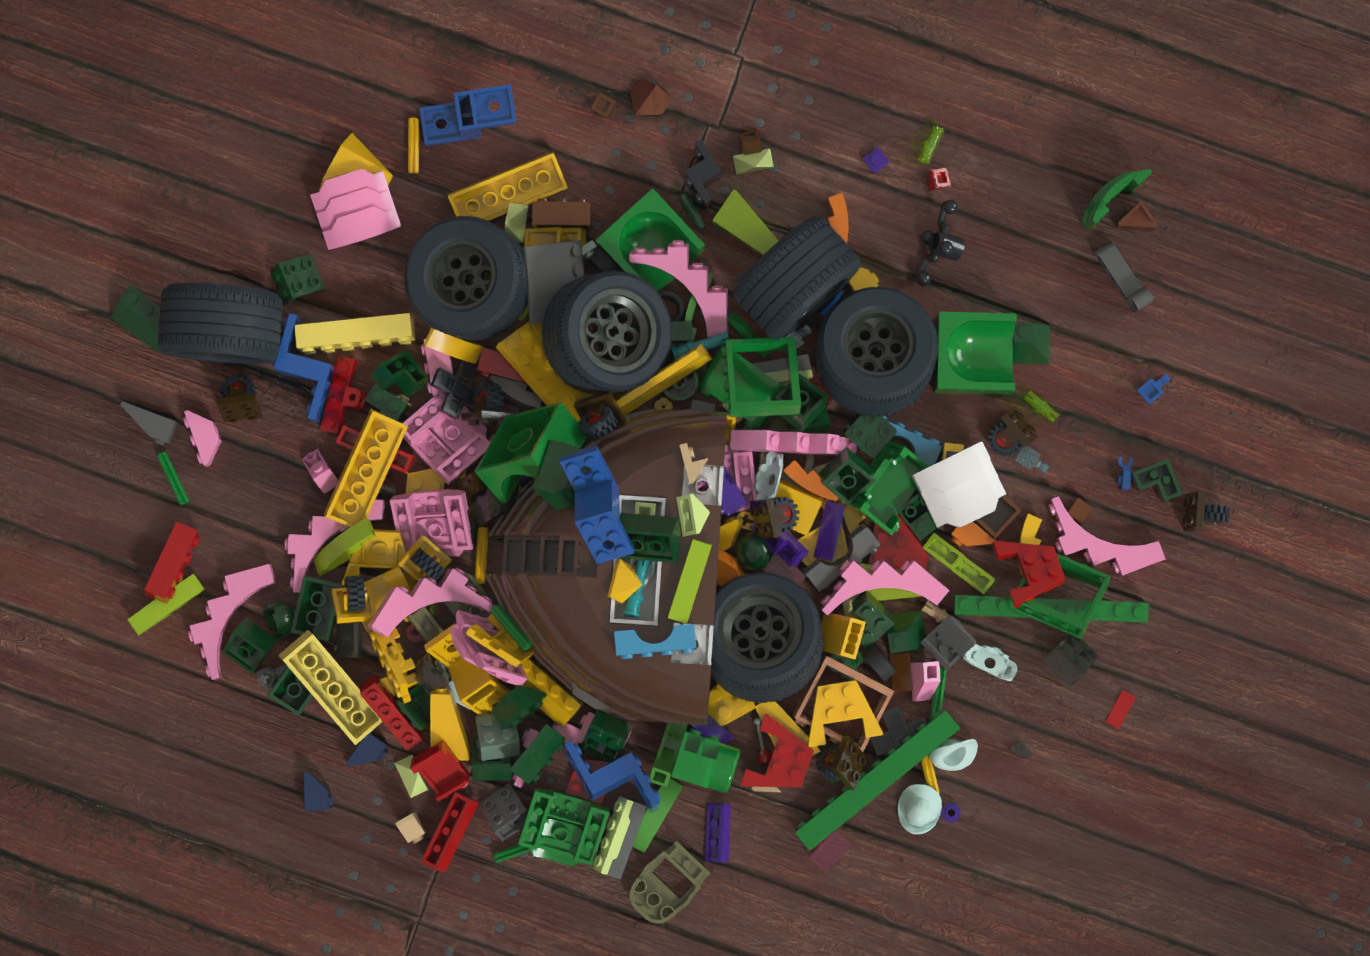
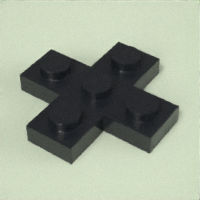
(456, 387)
(896, 731)

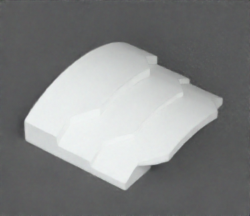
(960, 487)

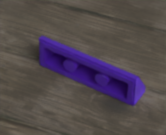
(829, 530)
(717, 832)

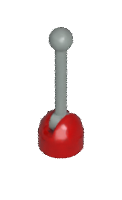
(763, 755)

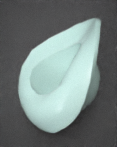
(954, 754)
(919, 808)

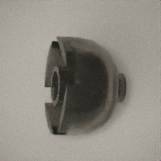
(431, 673)

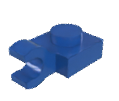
(822, 312)
(1152, 390)
(1124, 478)

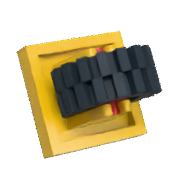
(424, 560)
(354, 601)

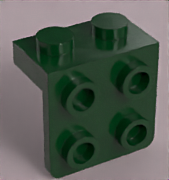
(296, 278)
(869, 433)
(418, 708)

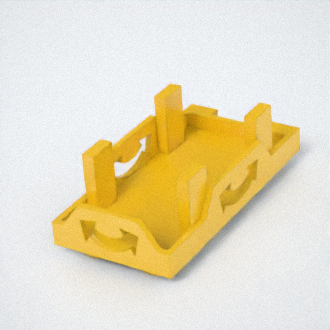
(393, 663)

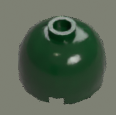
(752, 552)
(279, 618)

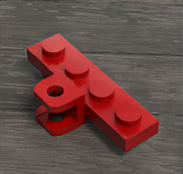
(341, 396)

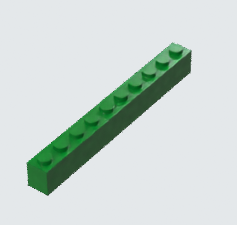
(1000, 607)
(878, 779)

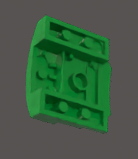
(1096, 208)
(563, 827)

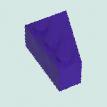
(731, 496)

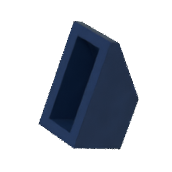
(369, 750)
(316, 794)

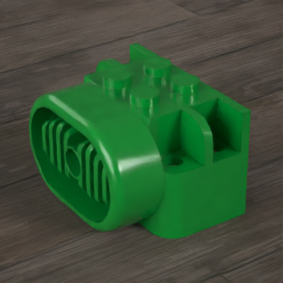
(706, 761)

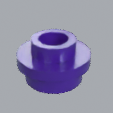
(944, 812)

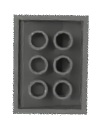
(548, 270)

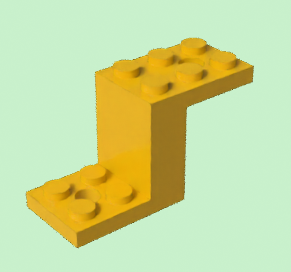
(473, 685)

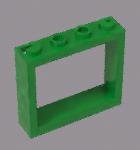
(761, 408)
(1058, 619)

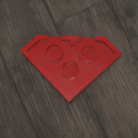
(898, 547)

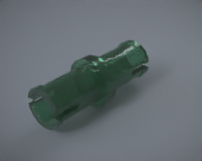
(692, 211)

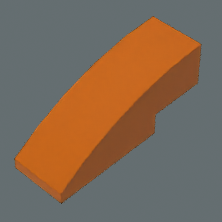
(839, 220)
(809, 481)

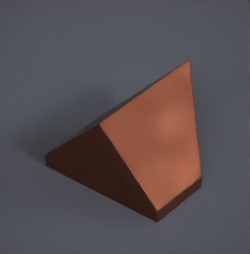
(649, 99)
(1138, 219)

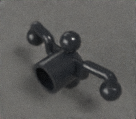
(940, 243)

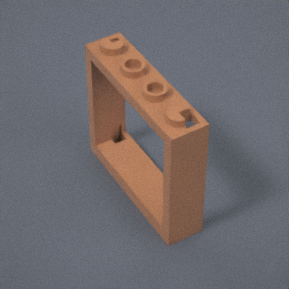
(878, 711)

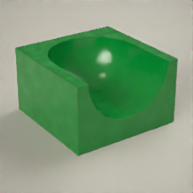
(649, 226)
(974, 353)
(521, 446)

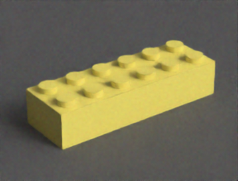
(355, 333)
(330, 686)

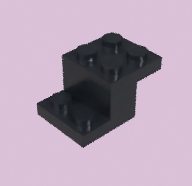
(702, 174)

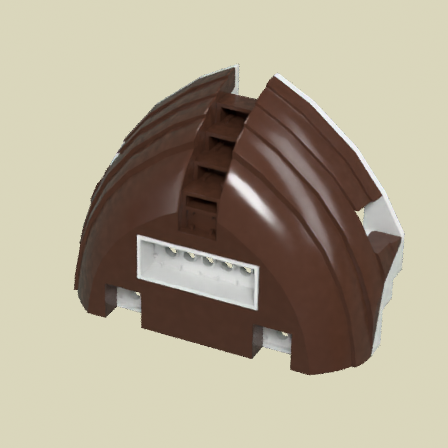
(562, 594)

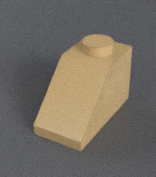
(411, 828)

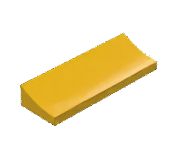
(516, 185)
(663, 379)
(365, 469)

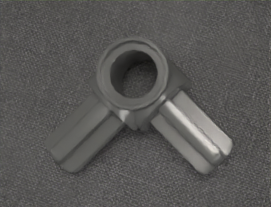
(268, 676)

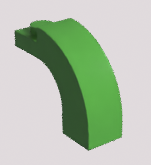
(667, 753)

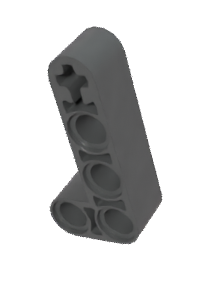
(1123, 277)

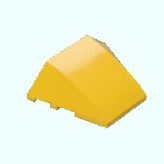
(352, 157)

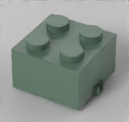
(495, 740)

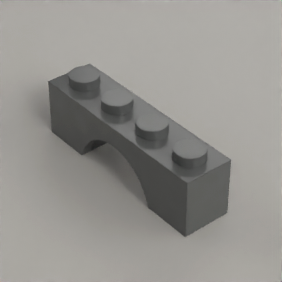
(860, 545)

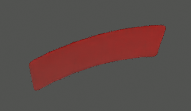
(1120, 709)

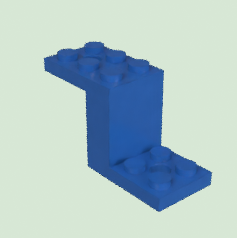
(468, 115)
(304, 368)
(597, 505)
(612, 776)

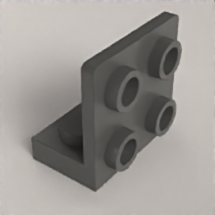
(504, 812)

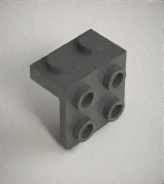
(948, 642)

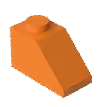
(970, 536)

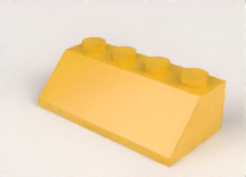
(559, 702)

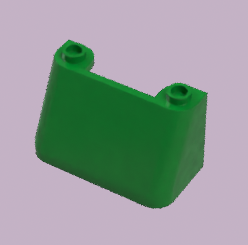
(750, 385)
(892, 487)

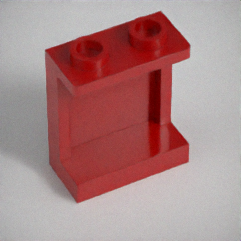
(441, 770)

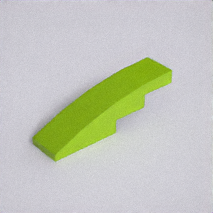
(343, 546)
(158, 610)

